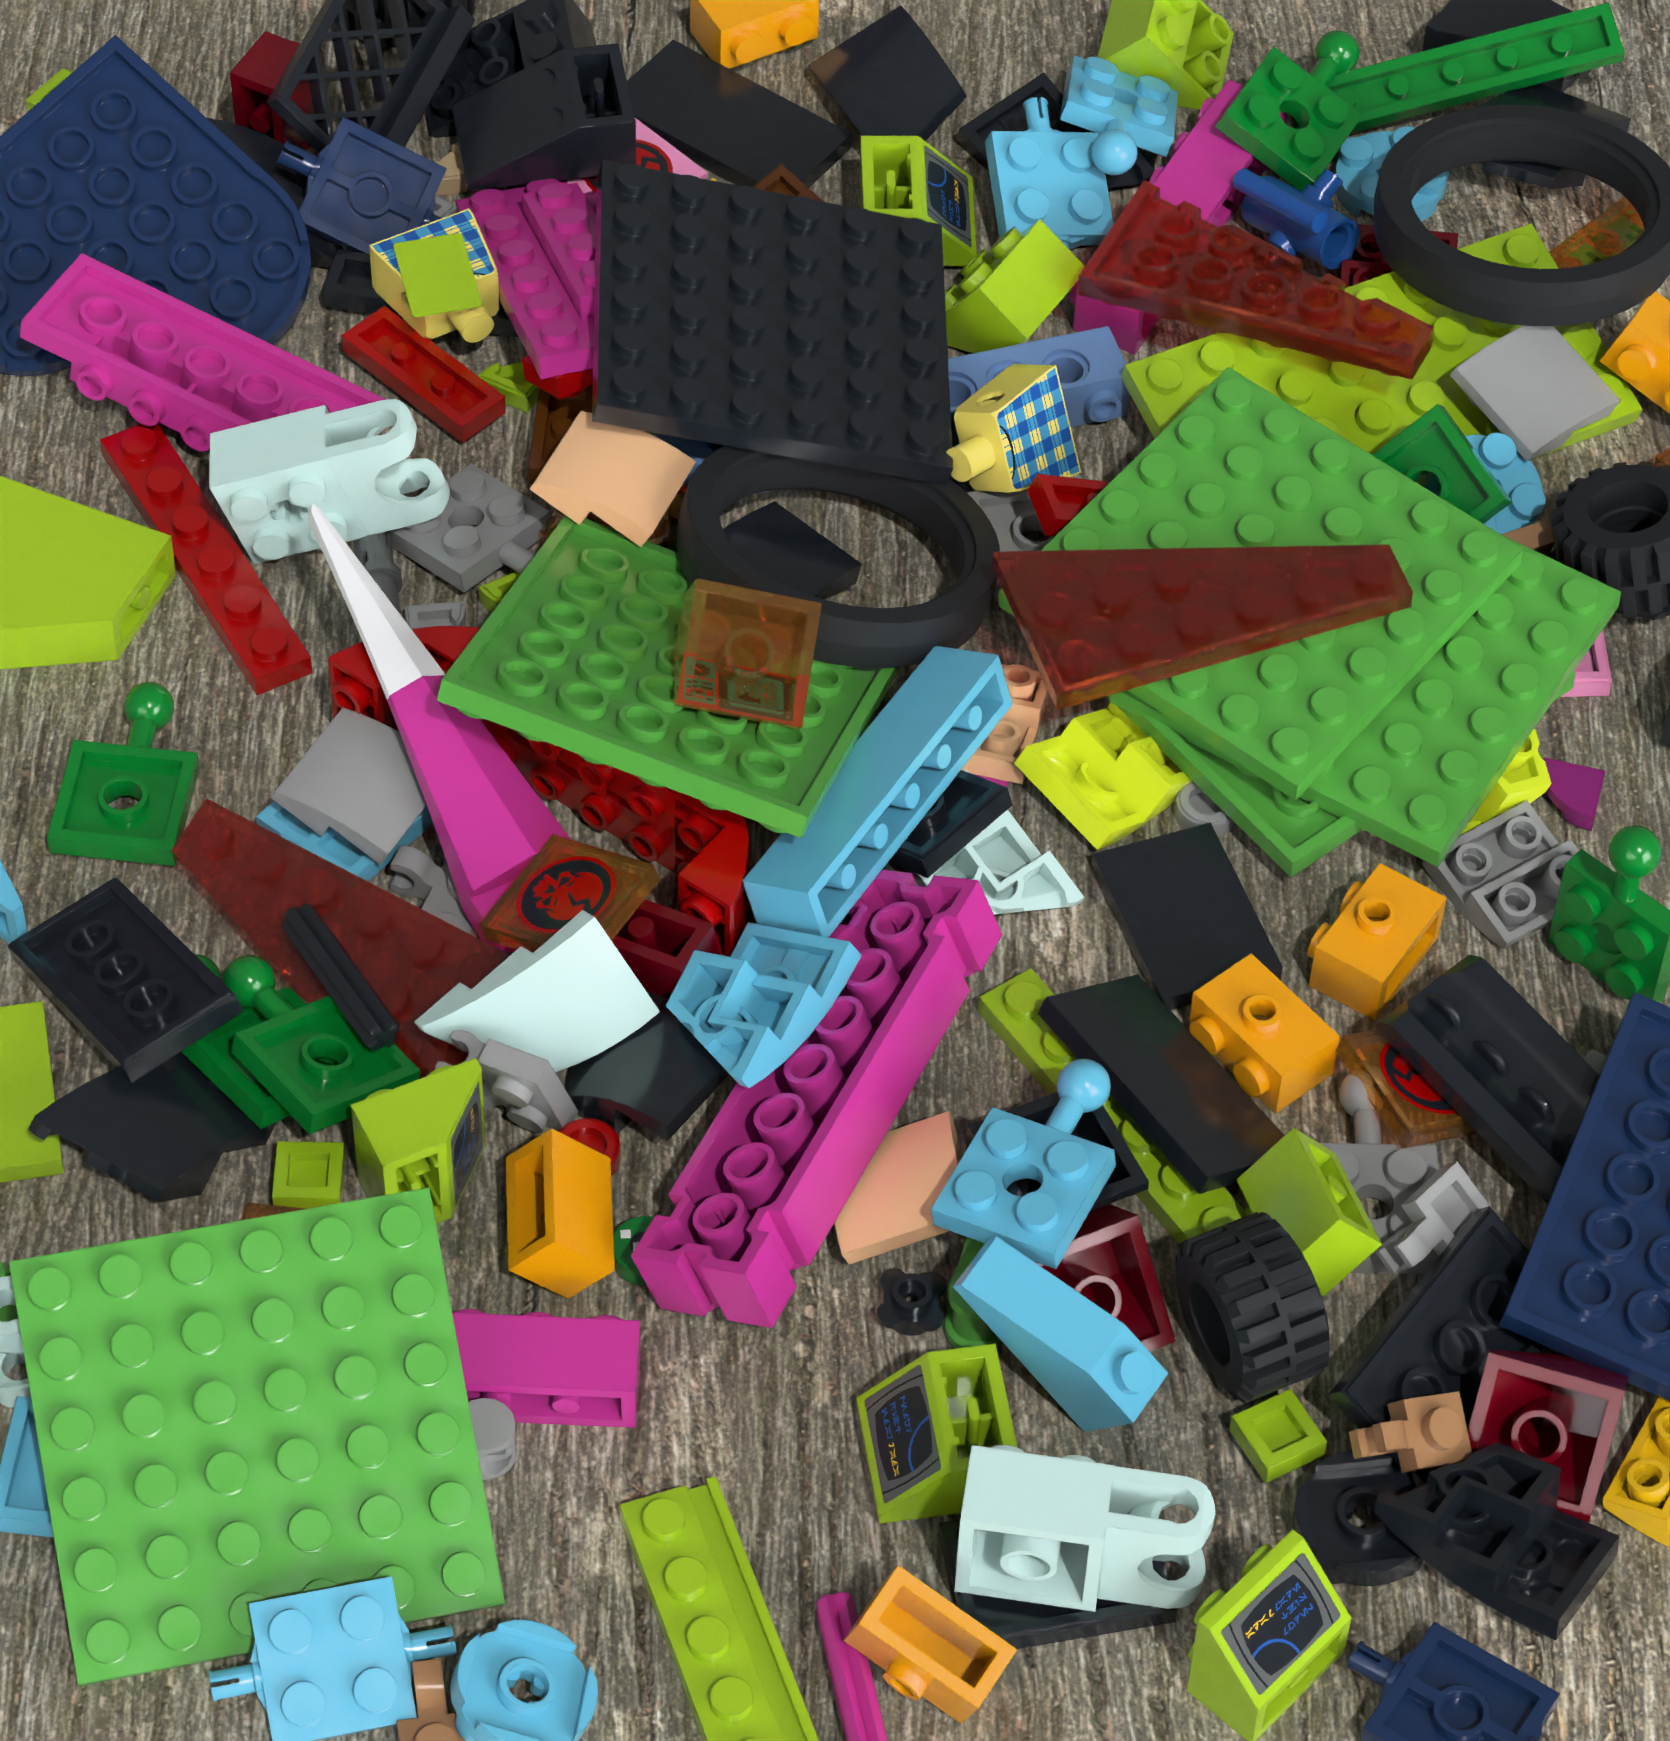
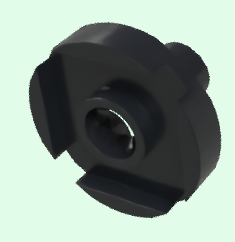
(1328, 1503)

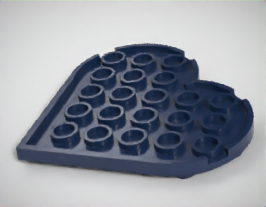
(149, 188)

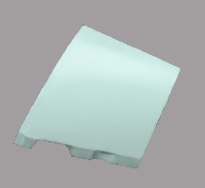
(1009, 870)
(552, 1003)

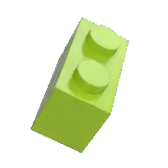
(1315, 1203)

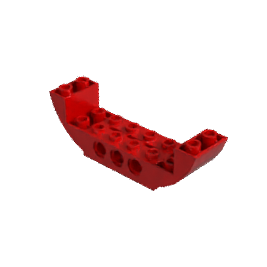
(660, 824)

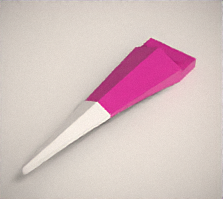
(475, 794)

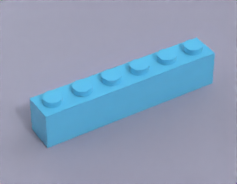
(881, 792)

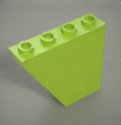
(73, 579)

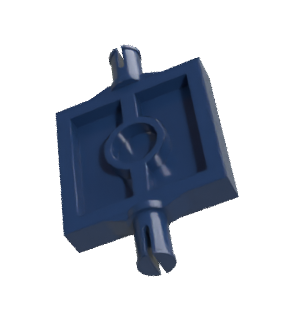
(363, 187)
(1451, 1693)

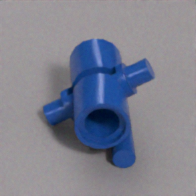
(1299, 219)

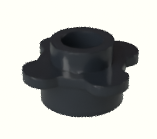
(906, 1316)

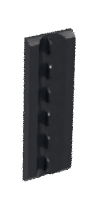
(1496, 1066)

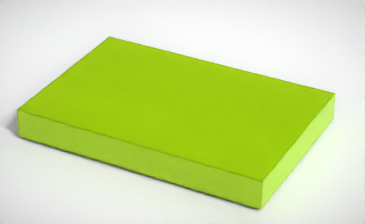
(24, 1092)

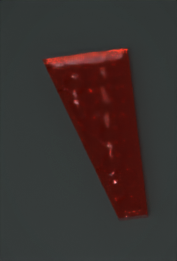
(1151, 614)
(397, 946)

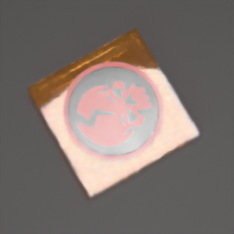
(559, 885)
(1399, 1092)

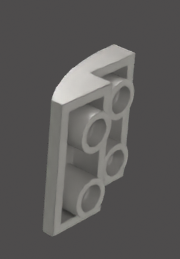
(1535, 388)
(356, 784)
(1505, 874)

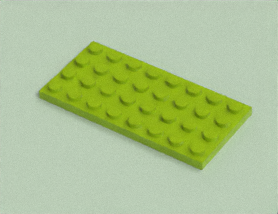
(1362, 401)

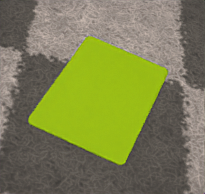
(437, 275)

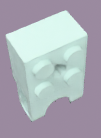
(336, 460)
(1077, 1531)

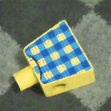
(471, 323)
(1014, 431)

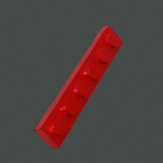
(207, 558)

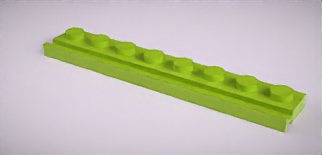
(714, 1617)

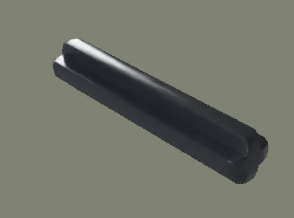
(341, 977)

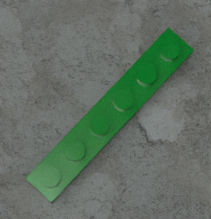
(1480, 67)

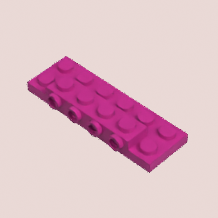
(545, 267)
(173, 358)

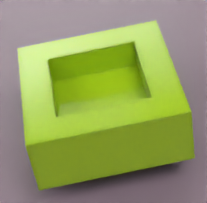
(308, 1174)
(1278, 1435)

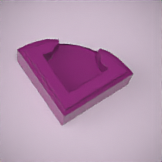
(1575, 791)

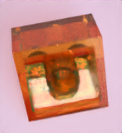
(745, 653)

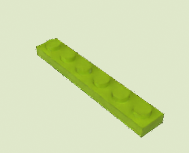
(1014, 1017)

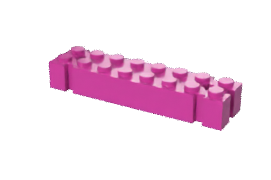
(801, 1138)

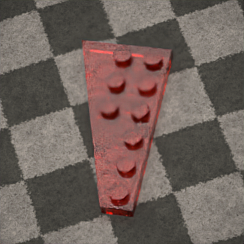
(1237, 284)

